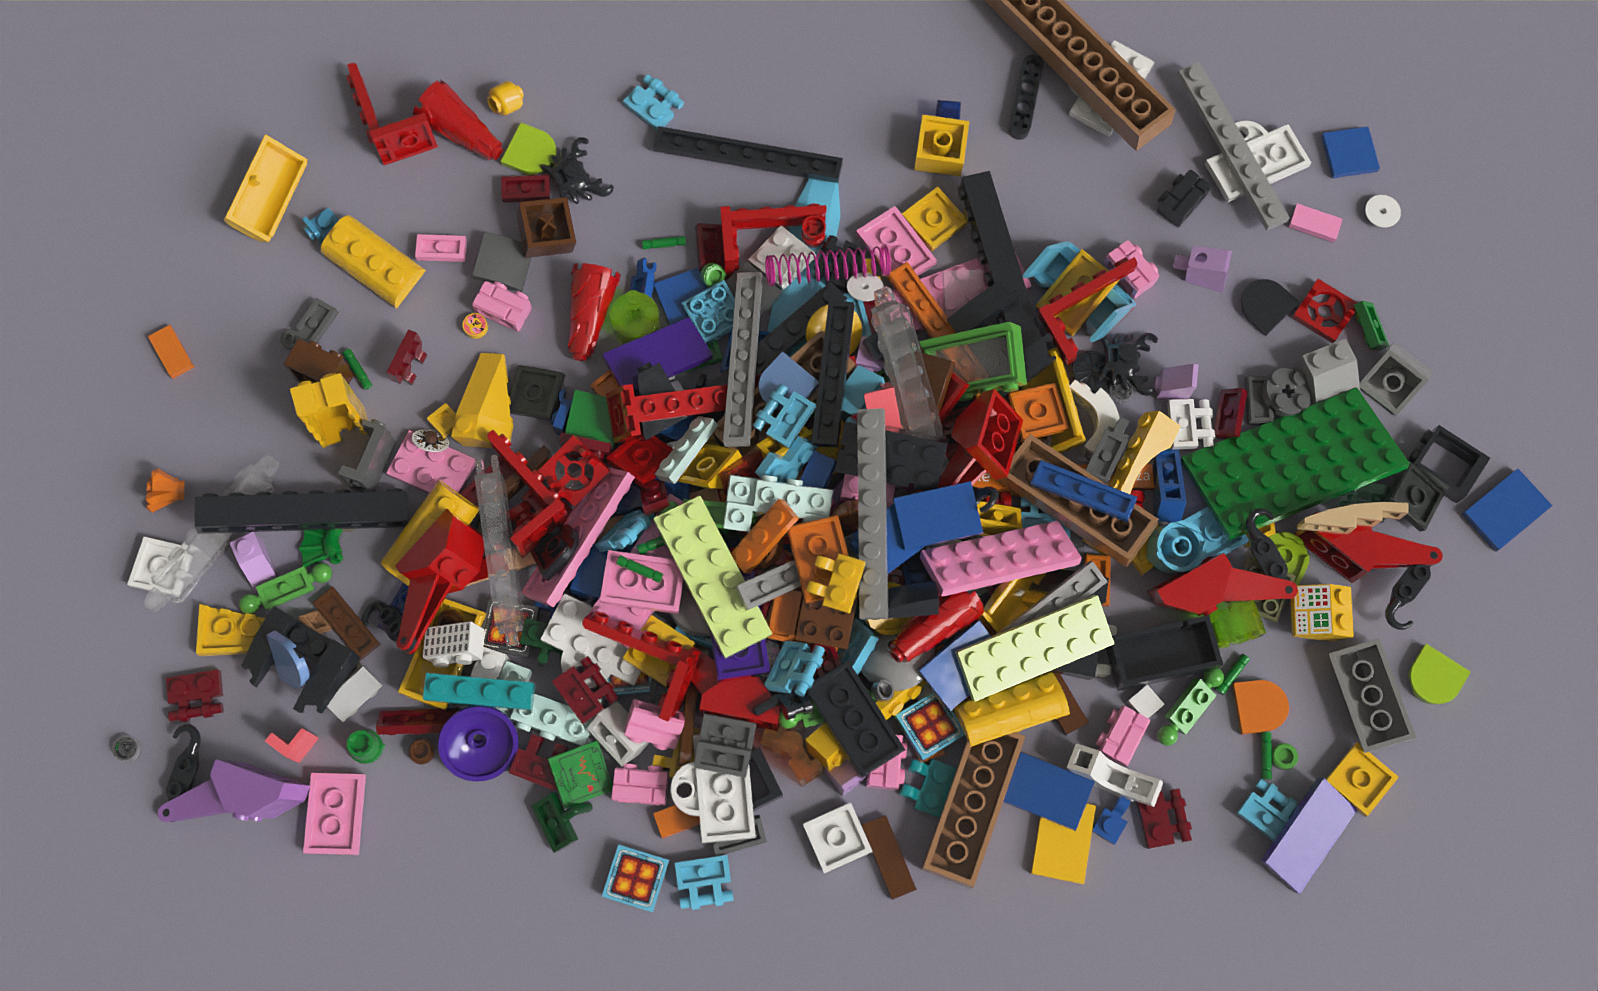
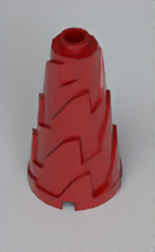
(457, 121)
(590, 299)
(926, 631)

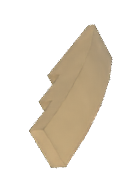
(1345, 518)

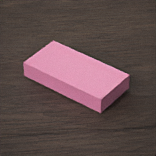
(1315, 223)

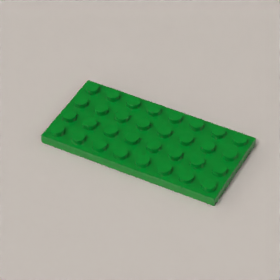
(1294, 462)

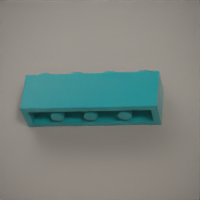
(479, 691)

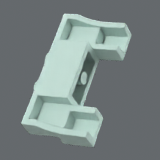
(759, 495)
(548, 716)

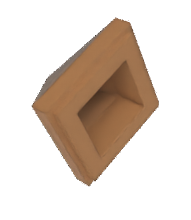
(315, 621)

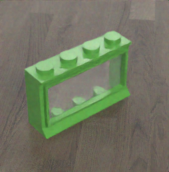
(983, 357)

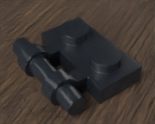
(831, 242)

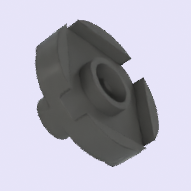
(1298, 389)

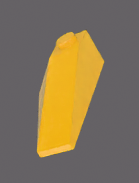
(484, 404)

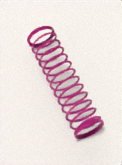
(770, 268)

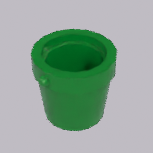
(365, 746)

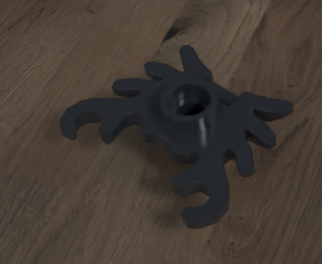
(571, 175)
(1123, 360)

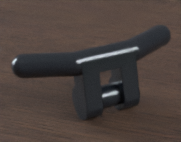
(785, 702)

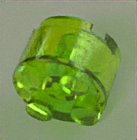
(627, 310)
(1237, 624)

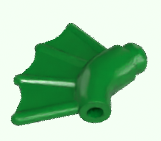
(320, 546)

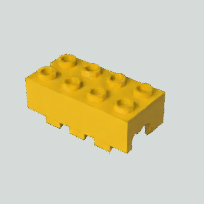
(328, 408)

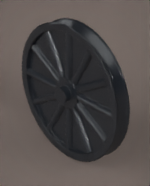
(1088, 368)

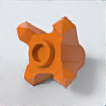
(163, 490)

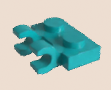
(934, 786)

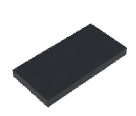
(854, 719)

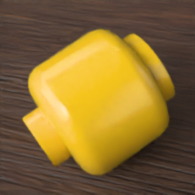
(505, 98)

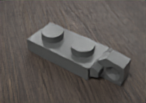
(1108, 451)

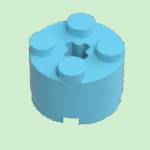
(1162, 547)

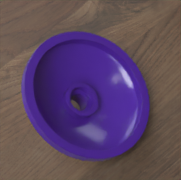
(478, 758)

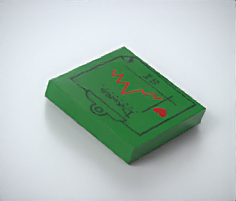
(580, 774)

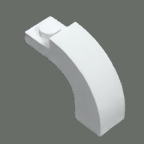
(1101, 410)
(1114, 777)

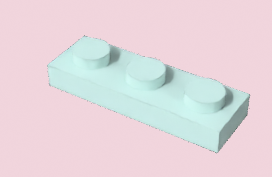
(686, 449)

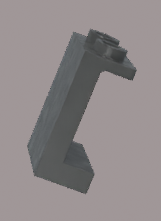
(373, 459)

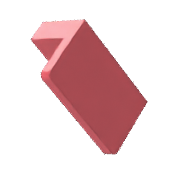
(885, 399)
(296, 748)

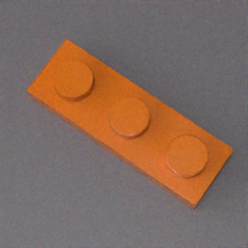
(764, 536)

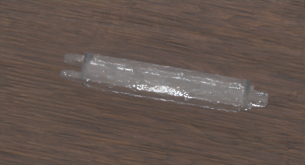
(905, 364)
(201, 551)
(499, 551)

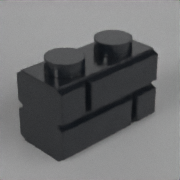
(1184, 198)

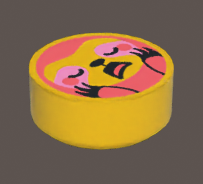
(475, 325)

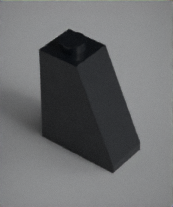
(653, 381)

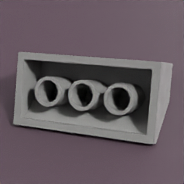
(1372, 695)

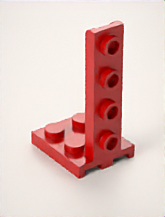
(395, 139)
(761, 218)
(1079, 292)
(628, 411)
(544, 519)
(650, 644)

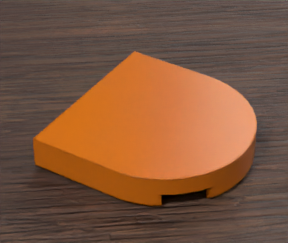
(1259, 706)

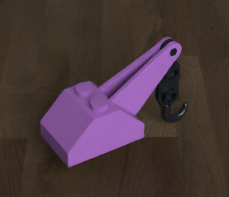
(233, 788)

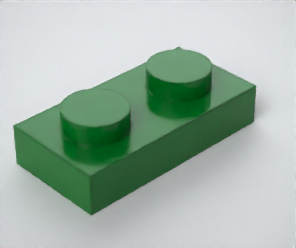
(1368, 318)

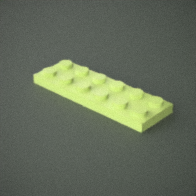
(711, 576)
(1034, 647)

